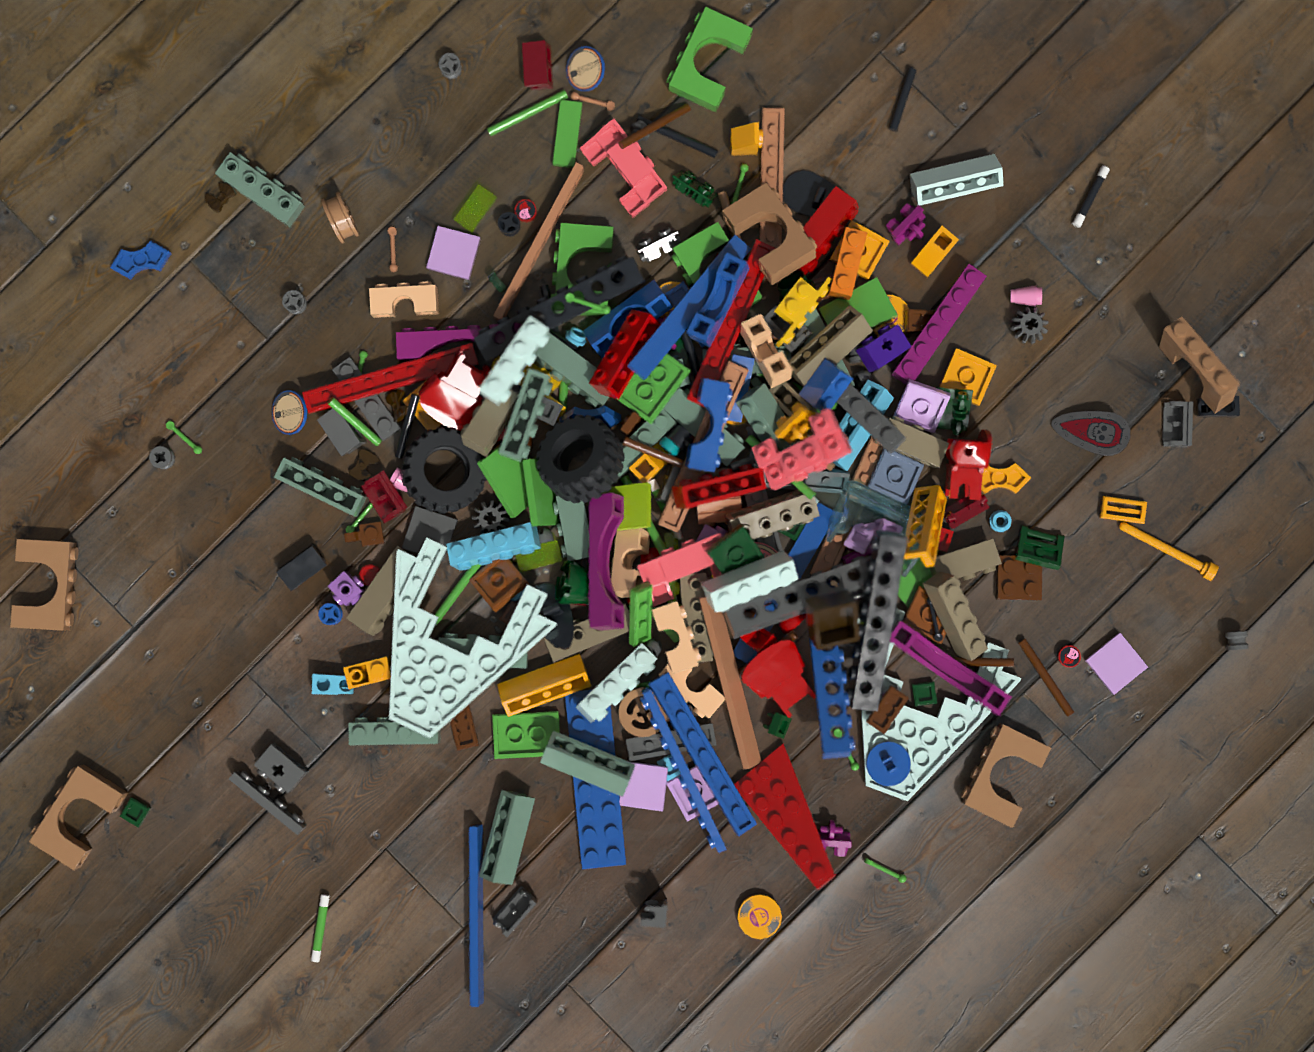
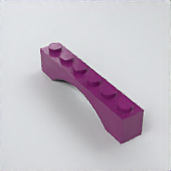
(939, 324)
(419, 344)
(605, 516)
(948, 668)

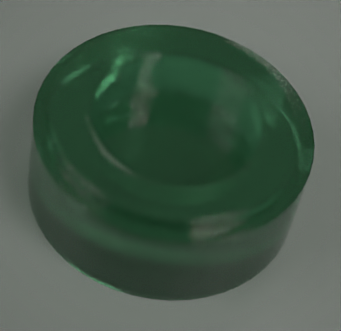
(497, 281)

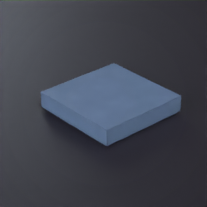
(895, 475)

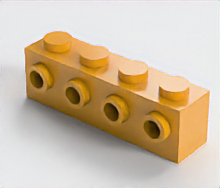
(547, 682)

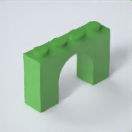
(710, 28)
(572, 241)
(696, 249)

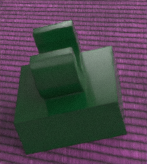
(778, 725)

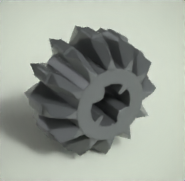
(1035, 332)
(485, 512)

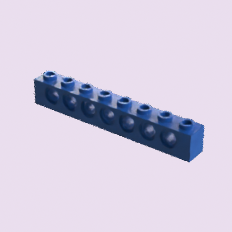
(831, 746)

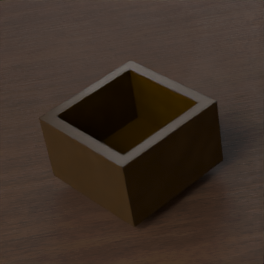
(832, 619)

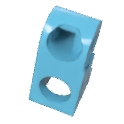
(330, 684)

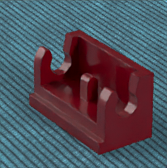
(537, 65)
(384, 497)

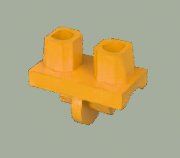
(795, 426)

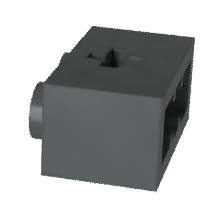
(292, 769)

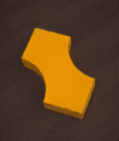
(1010, 478)

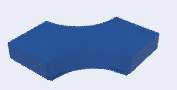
(149, 257)
(604, 413)

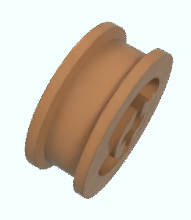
(340, 217)
(626, 718)

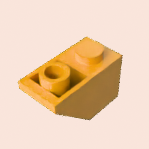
(746, 139)
(934, 251)
(647, 466)
(368, 672)

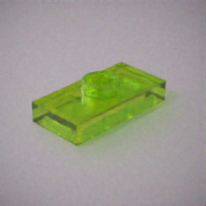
(475, 208)
(547, 555)

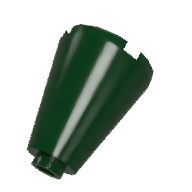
(573, 584)

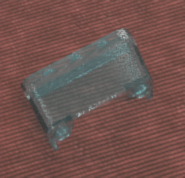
(865, 505)

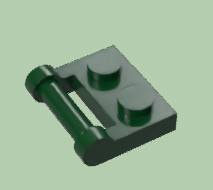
(1039, 552)

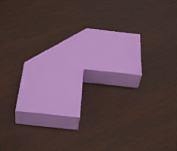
(861, 533)

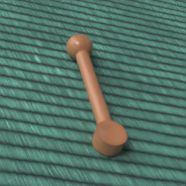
(609, 105)
(392, 232)

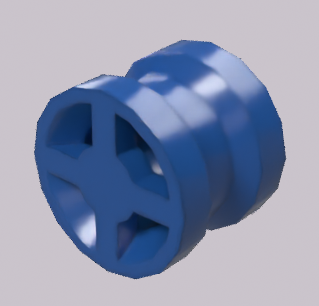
(327, 612)

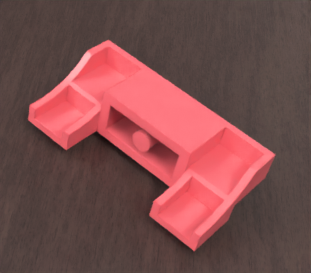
(631, 165)
(805, 457)
(677, 564)

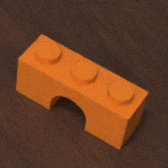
(847, 263)

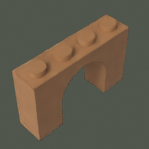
(762, 206)
(1218, 383)
(57, 612)
(1004, 743)
(52, 834)

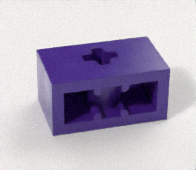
(893, 344)

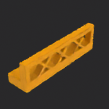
(930, 521)

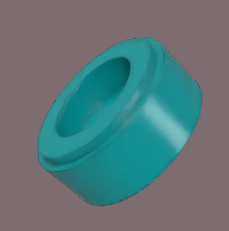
(669, 446)

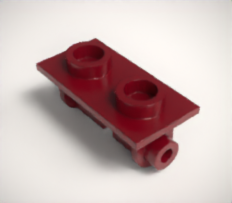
(964, 510)

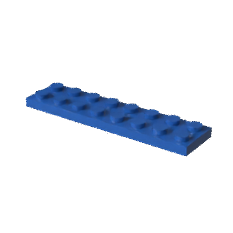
(596, 808)

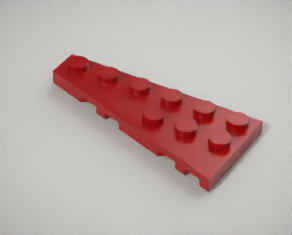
(780, 804)

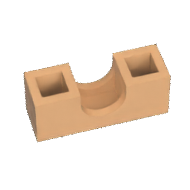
(384, 298)
(759, 341)
(628, 546)
(672, 617)
(705, 701)

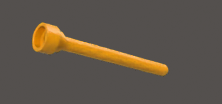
(1207, 569)

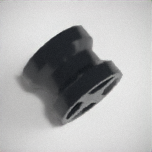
(509, 220)

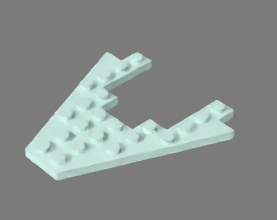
(432, 679)
(927, 737)

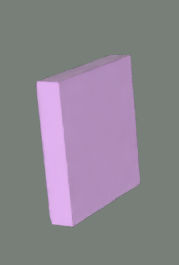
(453, 253)
(922, 405)
(1116, 663)
(646, 787)
(681, 795)

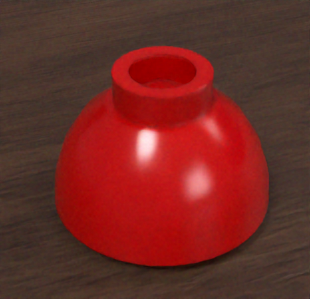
(788, 625)

